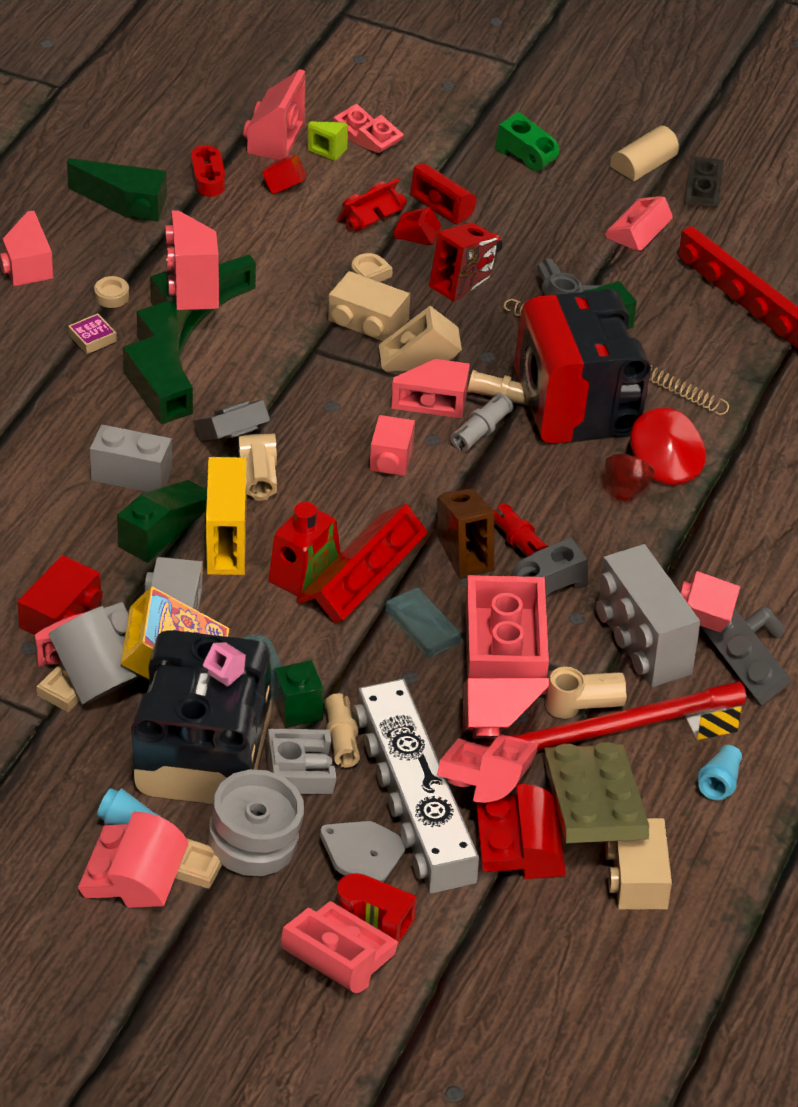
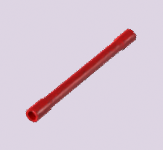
(708, 700)

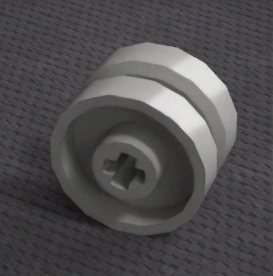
(255, 822)

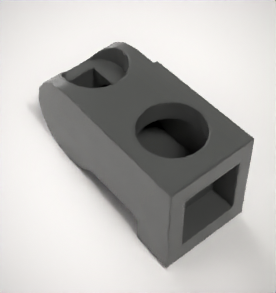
(559, 564)

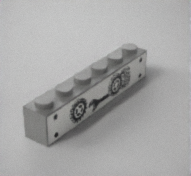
(416, 794)

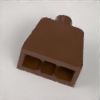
(463, 519)

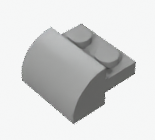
(93, 651)

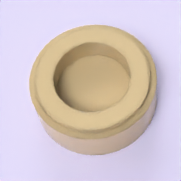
(111, 292)

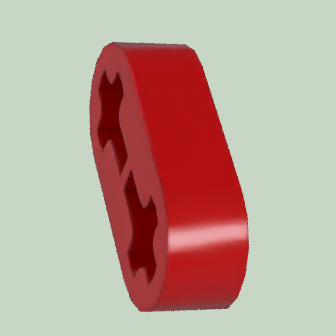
(213, 169)

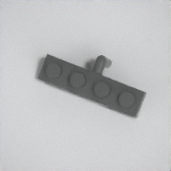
(749, 655)

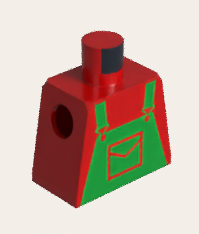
(303, 548)

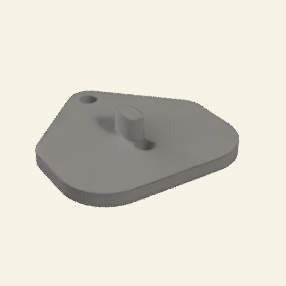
(354, 843)

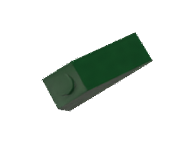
(121, 188)
(159, 518)

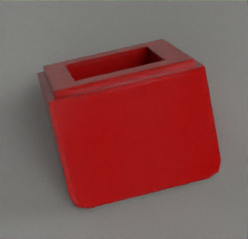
(418, 226)

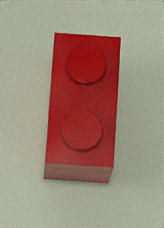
(59, 593)

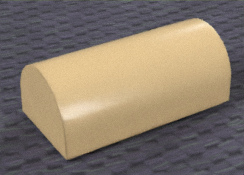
(646, 153)

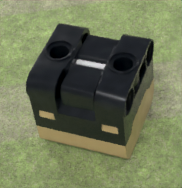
(193, 727)

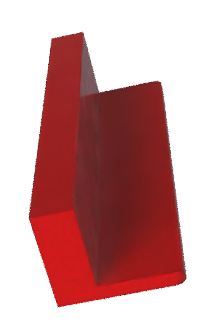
(365, 562)

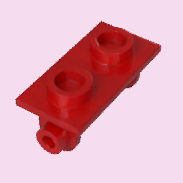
(360, 210)

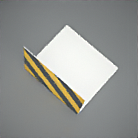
(714, 723)

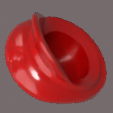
(669, 445)

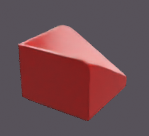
(284, 173)

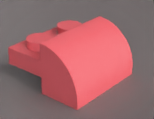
(490, 768)
(135, 861)
(338, 945)

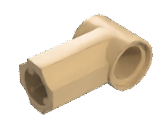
(260, 464)
(573, 691)

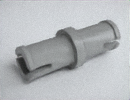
(481, 422)

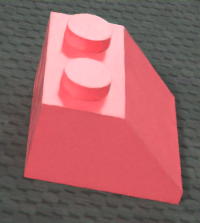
(277, 118)
(496, 703)

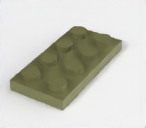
(595, 793)

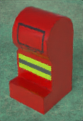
(377, 904)

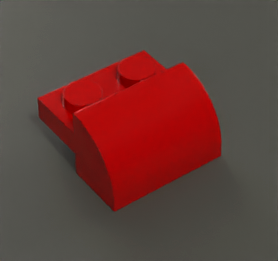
(522, 834)

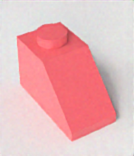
(26, 252)
(432, 388)

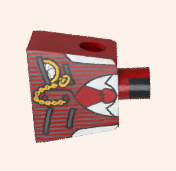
(463, 259)

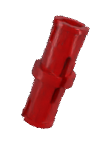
(518, 532)

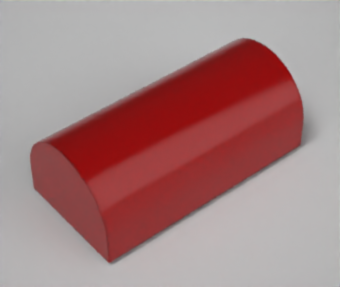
(442, 194)

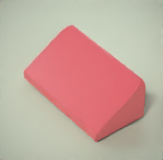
(641, 223)

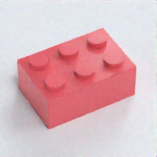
(506, 627)

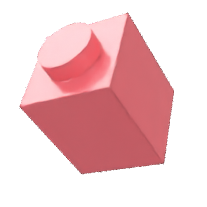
(392, 445)
(710, 599)

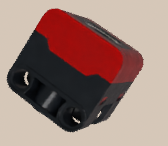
(580, 366)

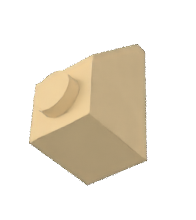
(420, 341)

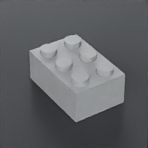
(648, 615)

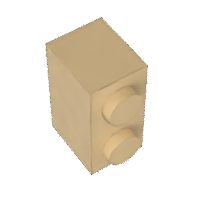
(368, 306)
(641, 869)

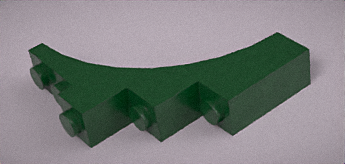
(155, 361)

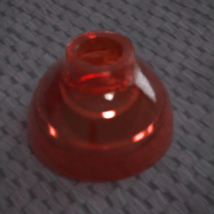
(627, 475)

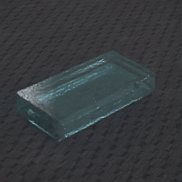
(423, 622)

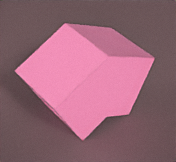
(224, 663)

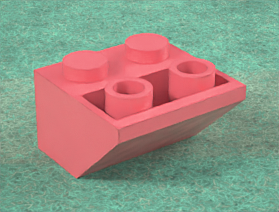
(192, 262)

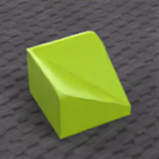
(327, 139)

